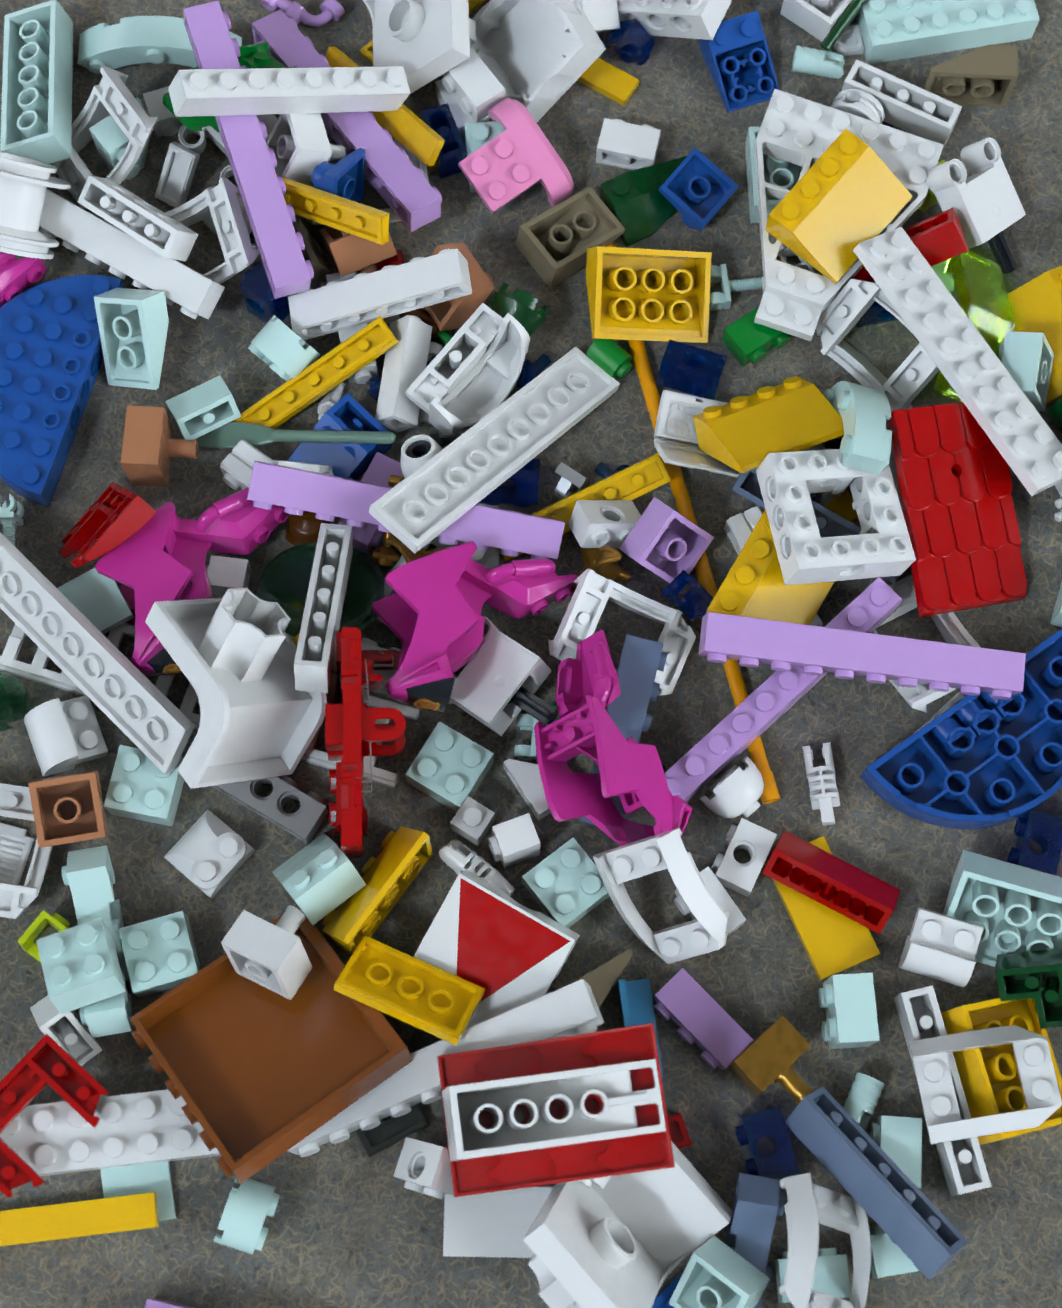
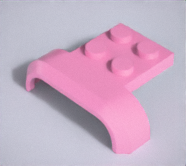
(516, 160)

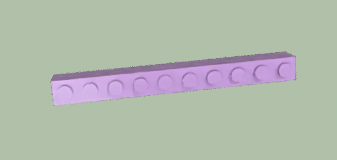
(251, 160)
(385, 164)
(351, 499)
(861, 654)
(770, 700)

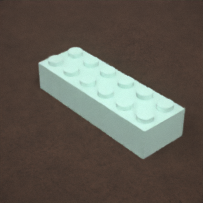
(928, 27)
(37, 83)

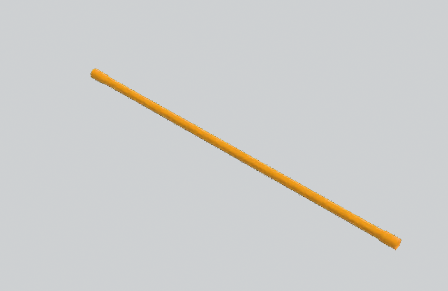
(702, 567)

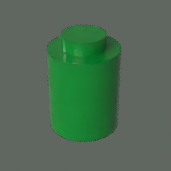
(610, 357)

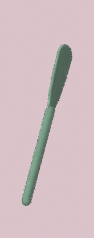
(256, 435)

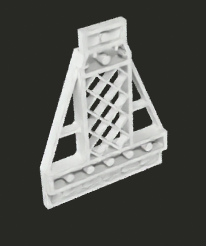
(799, 134)

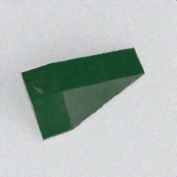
(637, 202)

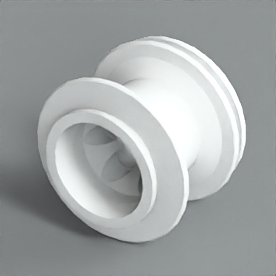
(21, 205)

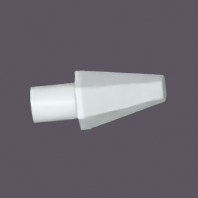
(330, 399)

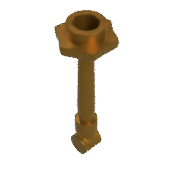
(386, 554)

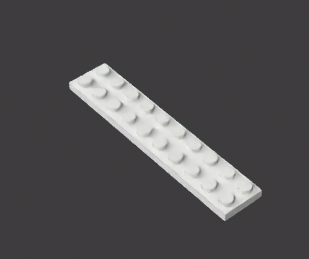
(964, 358)
(493, 450)
(91, 660)

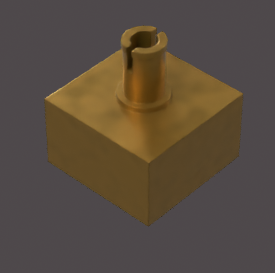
(772, 1059)

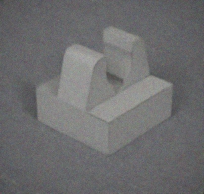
(569, 480)

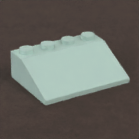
(1010, 901)

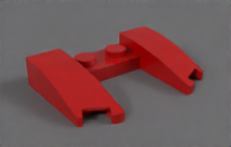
(106, 524)
(42, 1066)

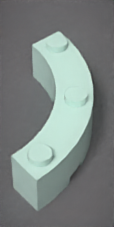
(137, 41)
(864, 416)
(91, 885)

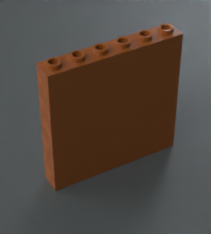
(264, 1065)

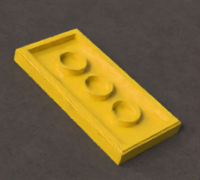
(828, 937)
(409, 989)

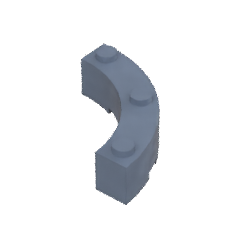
(753, 1220)

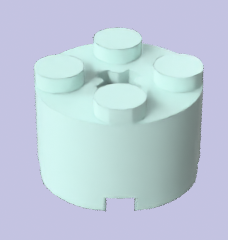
(282, 349)
(245, 1216)

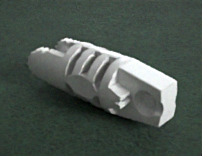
(822, 783)
(462, 858)

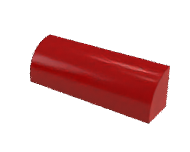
(936, 239)
(832, 882)

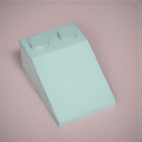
(132, 335)
(319, 878)

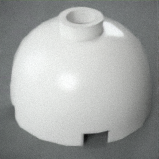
(736, 791)

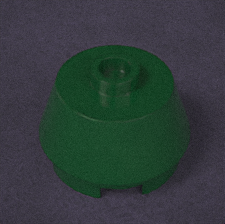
(521, 307)

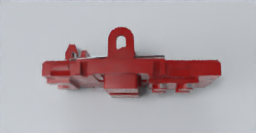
(353, 733)

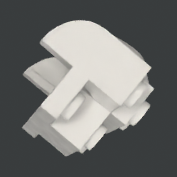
(470, 375)

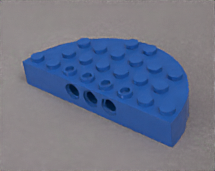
(46, 378)
(983, 755)

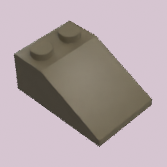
(976, 78)
(559, 237)

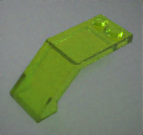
(983, 301)

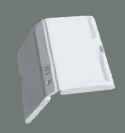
(676, 433)

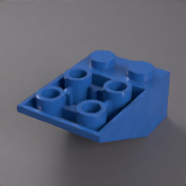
(740, 62)
(347, 459)

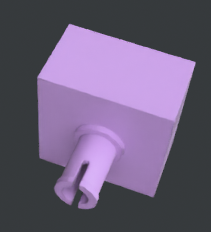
(665, 541)

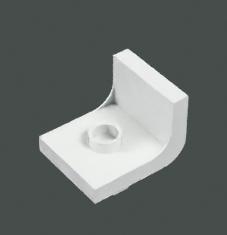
(421, 36)
(245, 686)
(622, 1239)

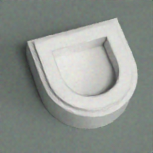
(850, 42)

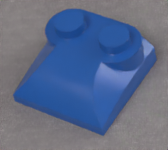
(344, 177)
(697, 189)

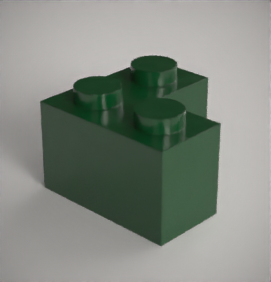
(1033, 976)

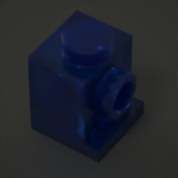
(631, 42)
(694, 602)

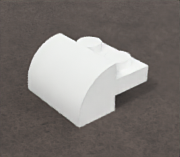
(64, 734)
(941, 947)

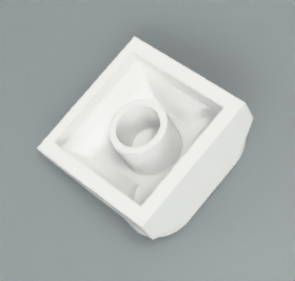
(209, 853)

